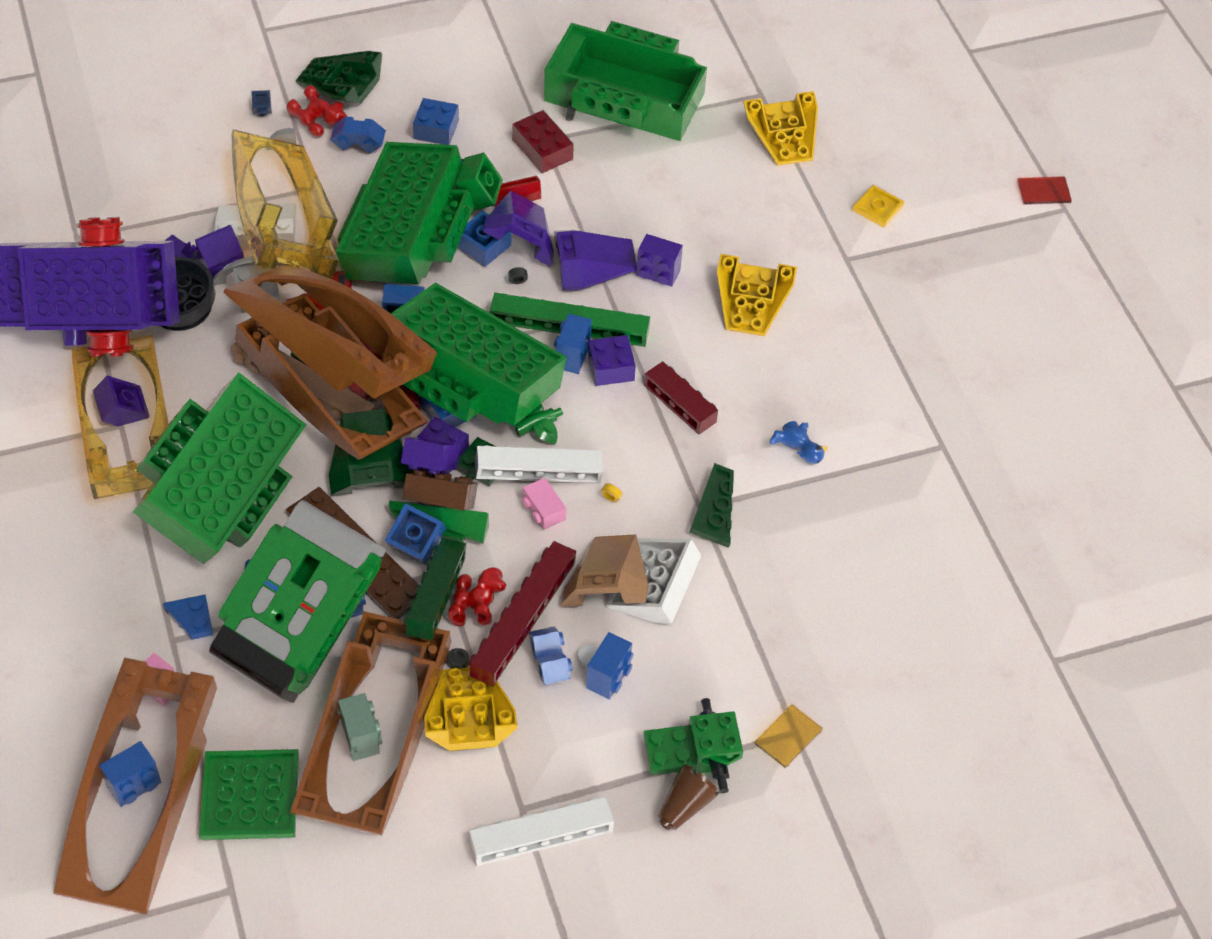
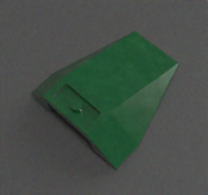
(343, 76)
(374, 469)

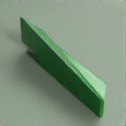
(458, 523)

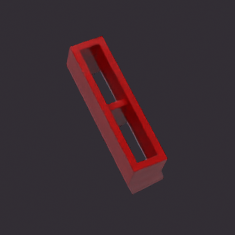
(527, 187)

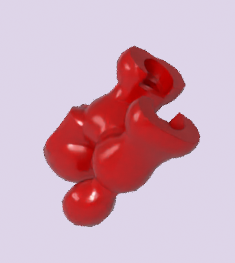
(315, 109)
(479, 598)

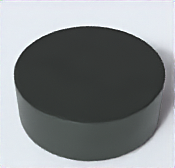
(570, 112)
(517, 275)
(457, 658)

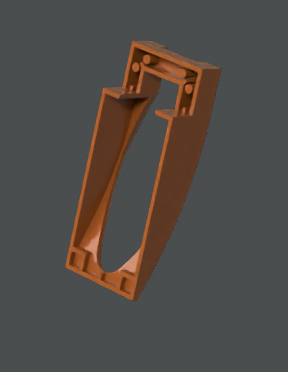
(263, 351)
(327, 353)
(356, 664)
(133, 681)

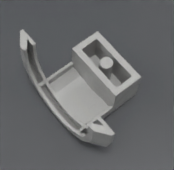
(245, 269)

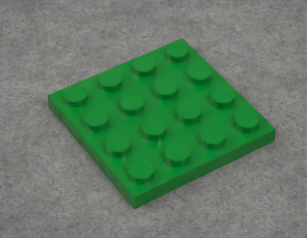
(249, 794)

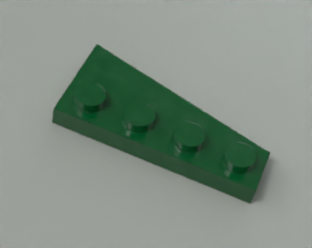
(714, 510)

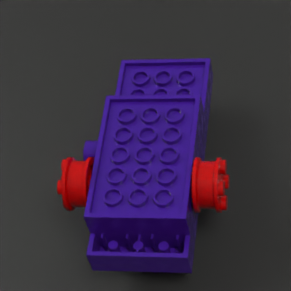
(90, 286)

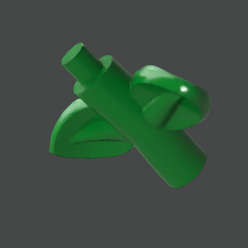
(541, 423)

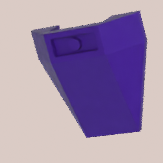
(522, 219)
(592, 258)

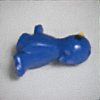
(795, 437)

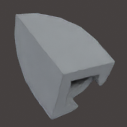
(286, 135)

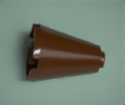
(686, 798)

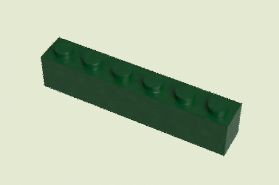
(435, 589)

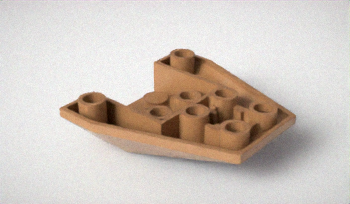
(609, 566)

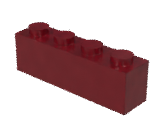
(681, 397)

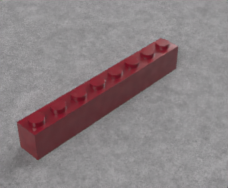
(522, 613)

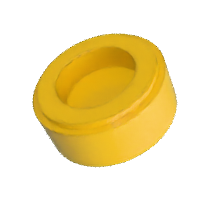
(611, 492)

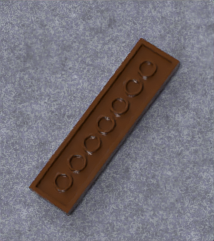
(392, 585)

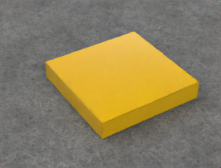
(878, 206)

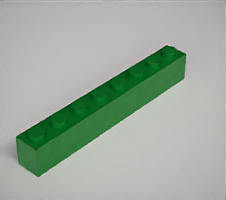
(548, 316)

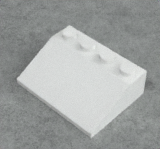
(230, 215)
(668, 570)

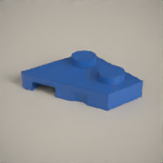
(191, 615)

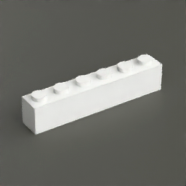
(538, 463)
(541, 830)

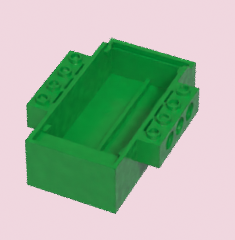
(626, 78)
(405, 215)
(479, 359)
(218, 469)

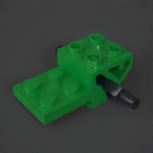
(705, 744)

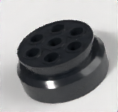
(195, 293)

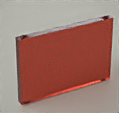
(1044, 190)

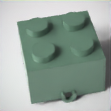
(360, 726)

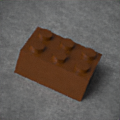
(440, 489)

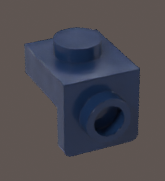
(261, 102)

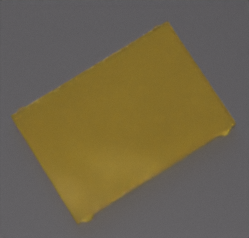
(788, 736)

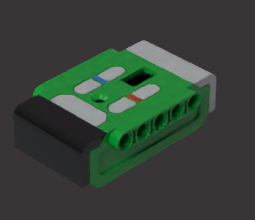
(295, 600)

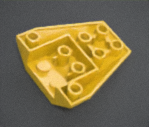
(786, 127)
(752, 294)
(468, 712)

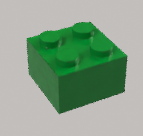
(480, 179)

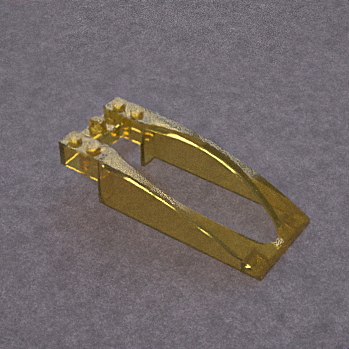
(261, 217)
(102, 477)

